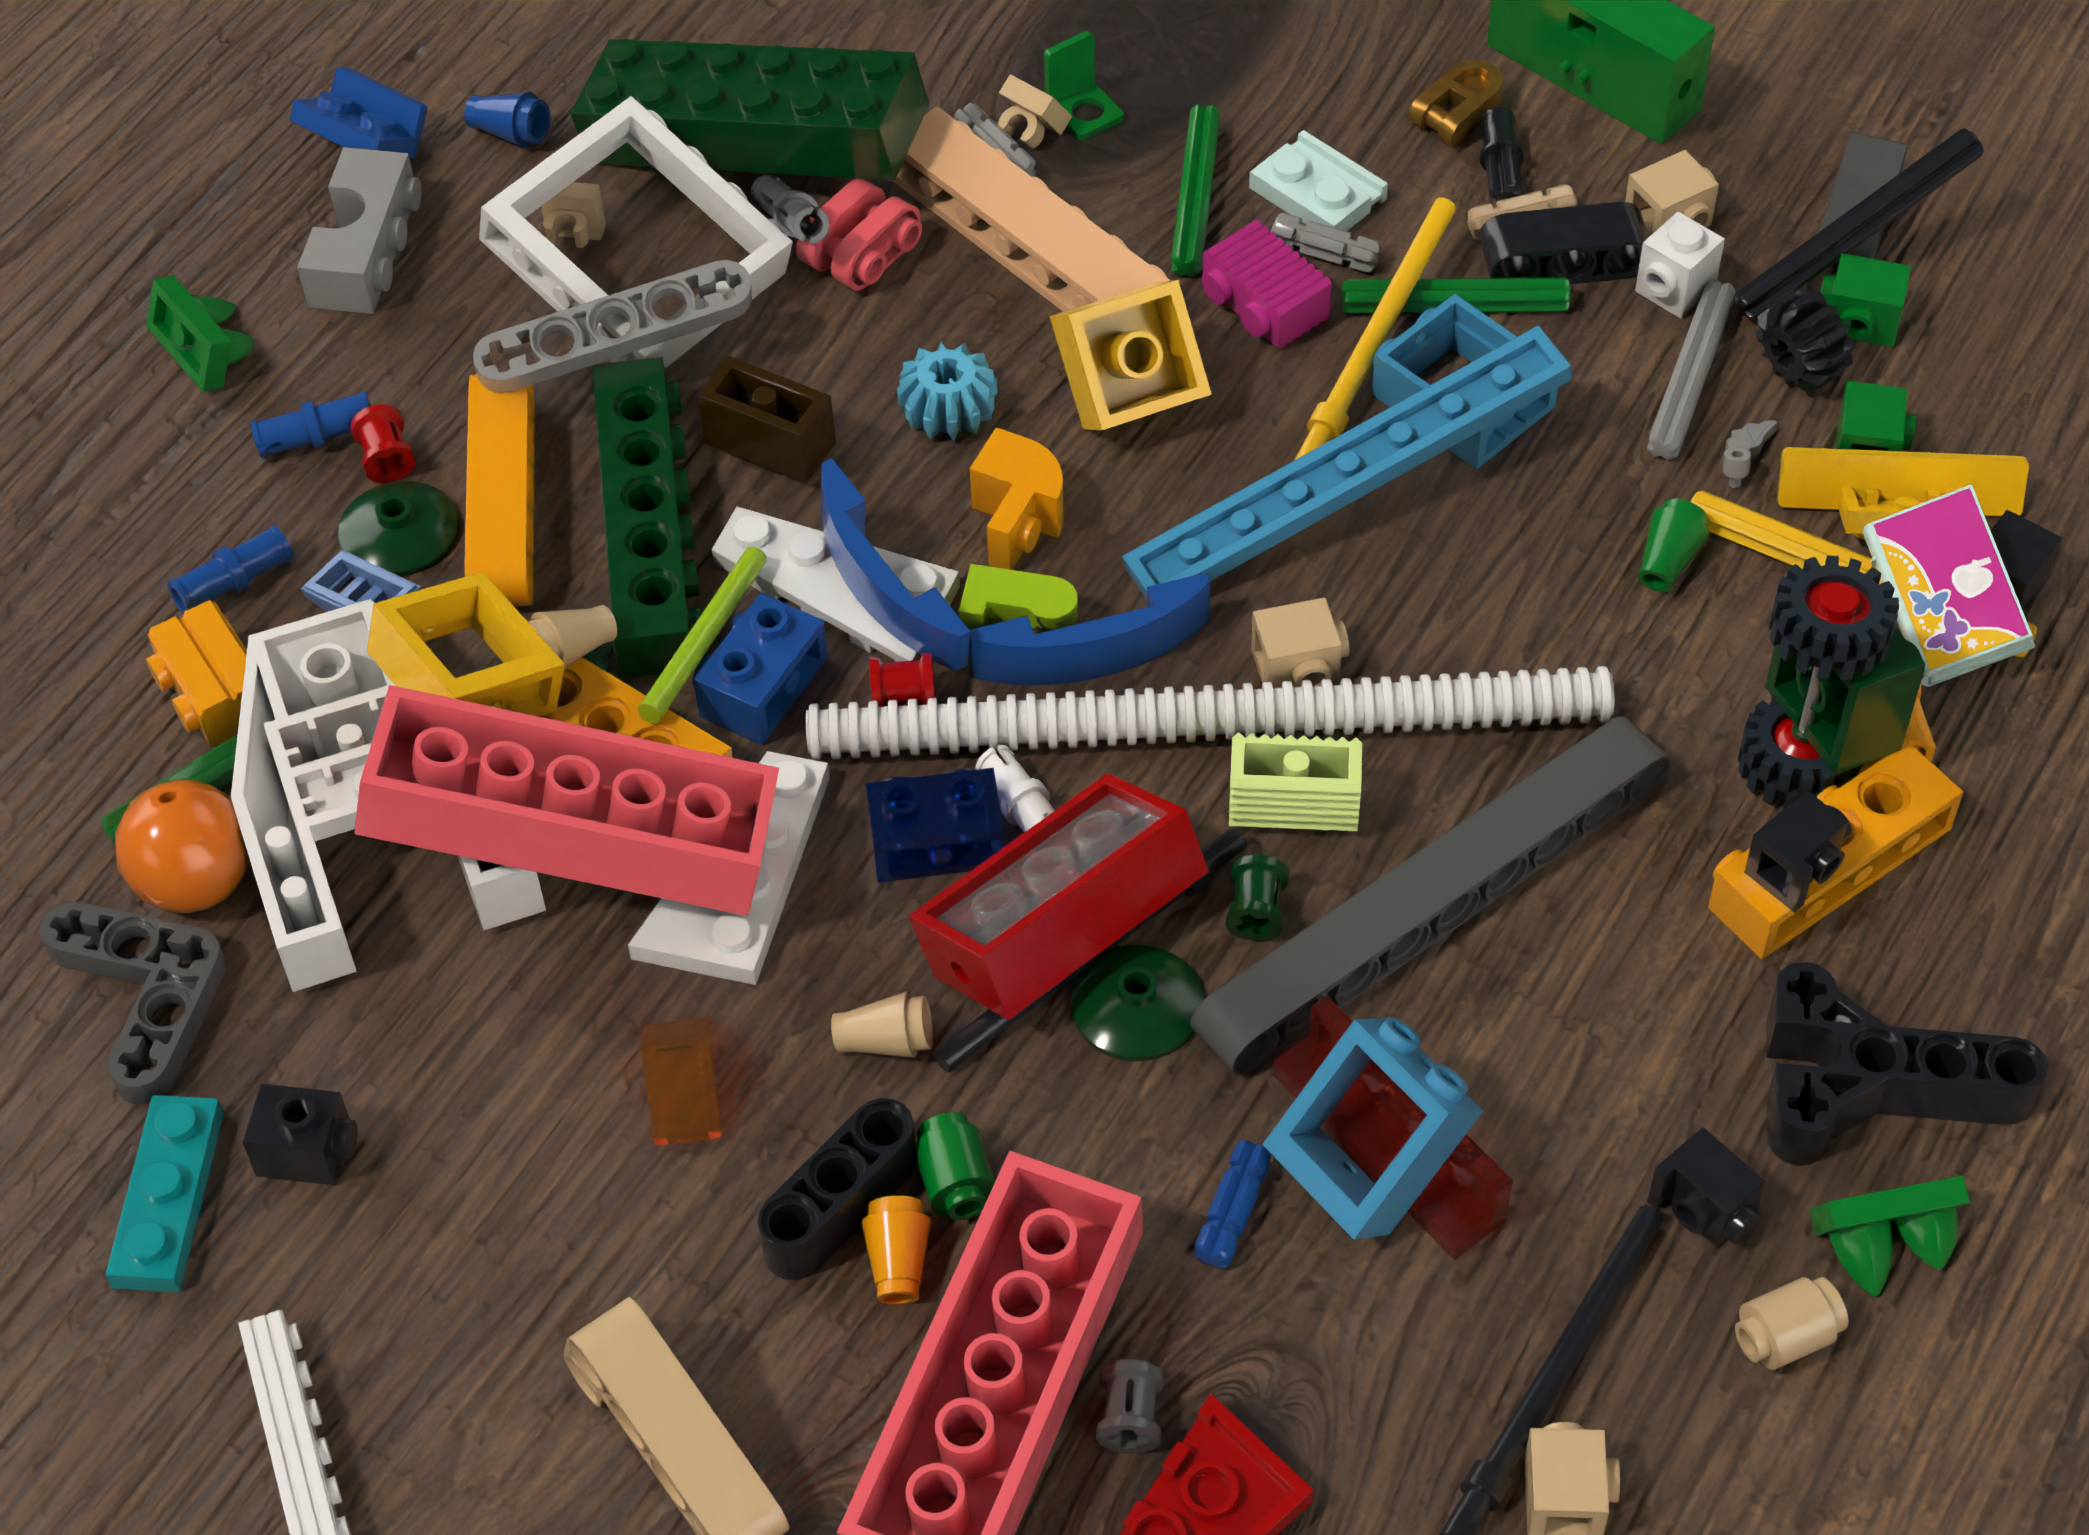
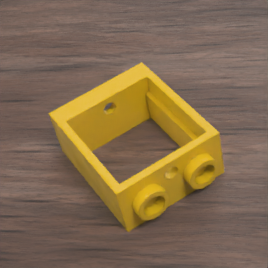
(523, 683)

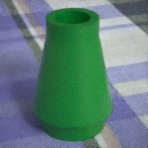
(1672, 541)

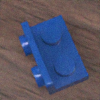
(363, 114)

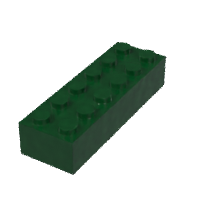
(766, 104)

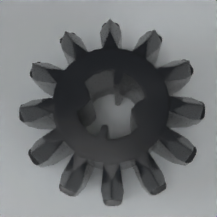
(1805, 339)

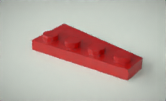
(1220, 1484)

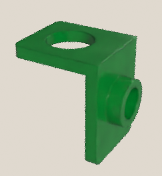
(1071, 81)

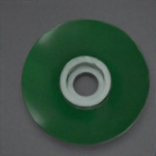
(400, 527)
(1136, 1024)

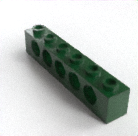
(643, 513)

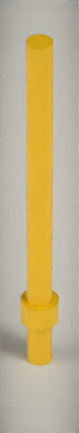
(1331, 416)

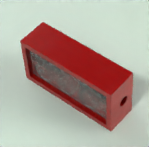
(1059, 895)

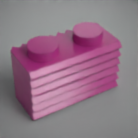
(1266, 284)

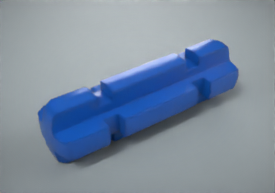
(1232, 1204)

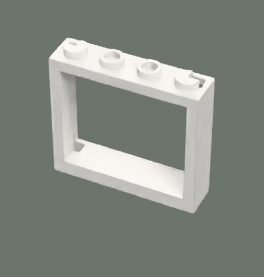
(563, 283)

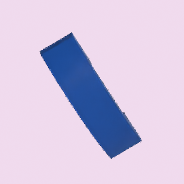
(921, 622)
(1092, 649)

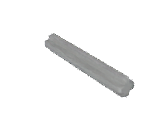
(1691, 370)

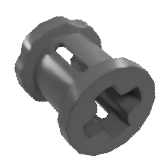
(1112, 1430)

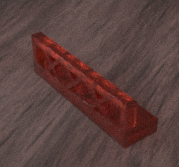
(1374, 1123)

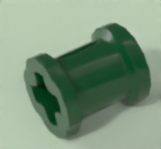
(1257, 897)

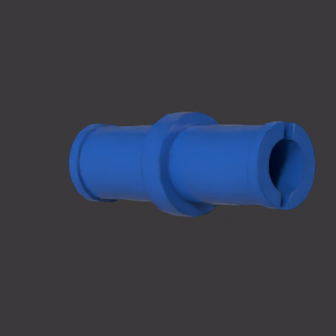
(308, 425)
(230, 569)

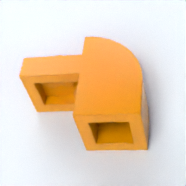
(1023, 492)

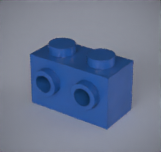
(760, 668)

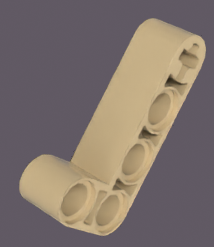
(671, 1424)

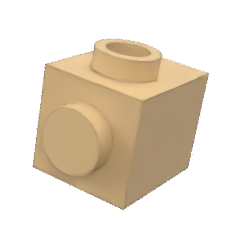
(1673, 186)
(1298, 643)
(1569, 1480)

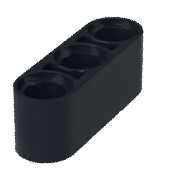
(1566, 242)
(834, 1217)

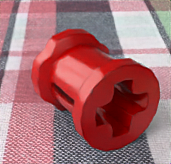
(380, 434)
(902, 680)

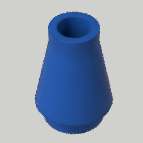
(513, 117)

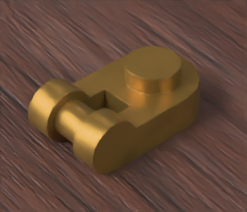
(1469, 88)

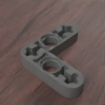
(163, 982)

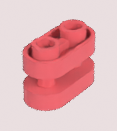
(862, 234)

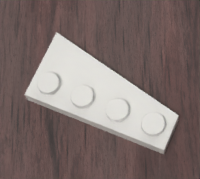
(806, 574)
(732, 943)

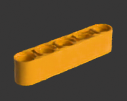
(501, 489)

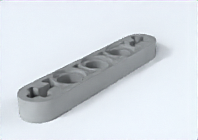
(592, 347)

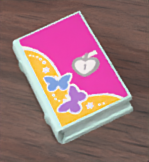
(1949, 585)

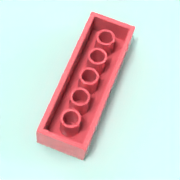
(566, 800)
(1000, 1357)

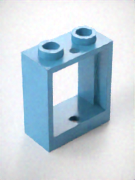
(1472, 335)
(1327, 1171)

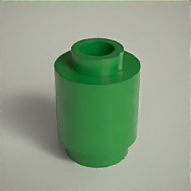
(953, 1165)

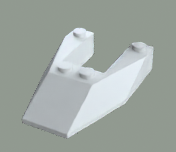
(297, 779)

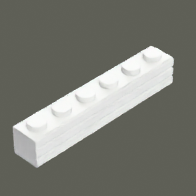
(290, 1426)

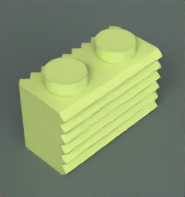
(1295, 782)

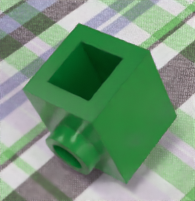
(1868, 297)
(1874, 418)

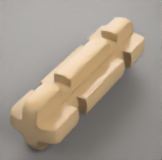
(1556, 197)

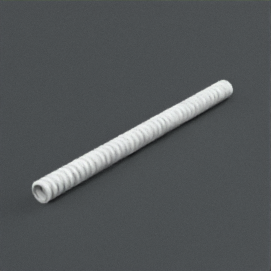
(1211, 712)

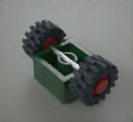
(1835, 680)

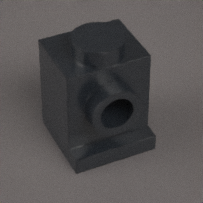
(1798, 848)
(1709, 1190)

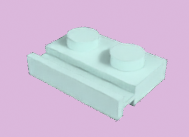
(1317, 183)

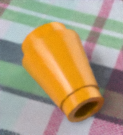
(896, 1246)

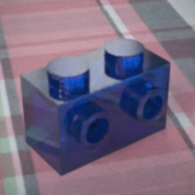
(934, 823)

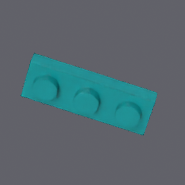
(165, 1194)

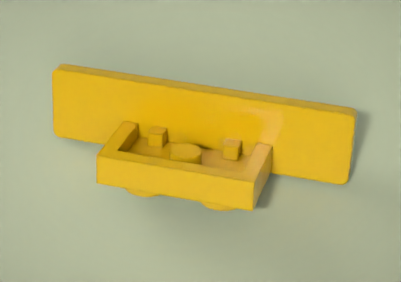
(1882, 483)

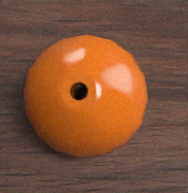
(181, 846)

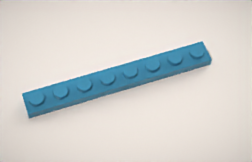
(1353, 463)

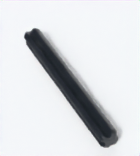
(1860, 222)

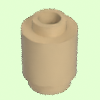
(1791, 1322)

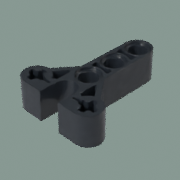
(1844, 1093)

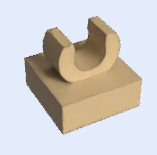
(1032, 107)
(575, 214)

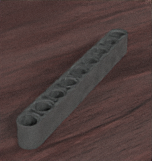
(1430, 894)

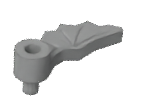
(1743, 445)

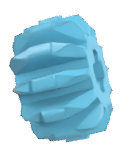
(947, 391)

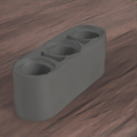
(1864, 169)

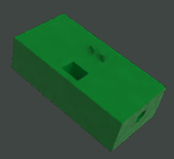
(1622, 56)

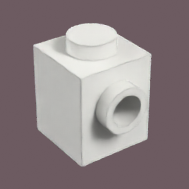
(1678, 264)

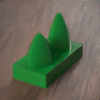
(191, 332)
(1863, 1234)

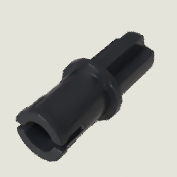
(1501, 153)

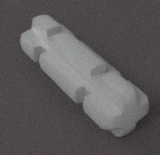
(995, 136)
(1328, 243)

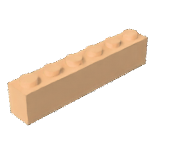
(1017, 217)

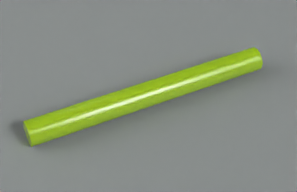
(702, 635)

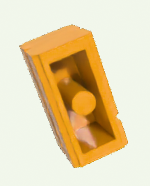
(205, 668)

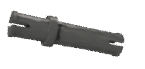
(790, 209)

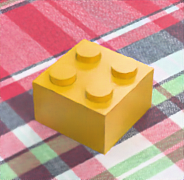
(1130, 355)

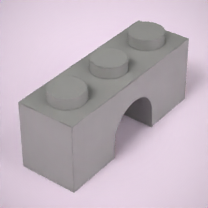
(372, 205)

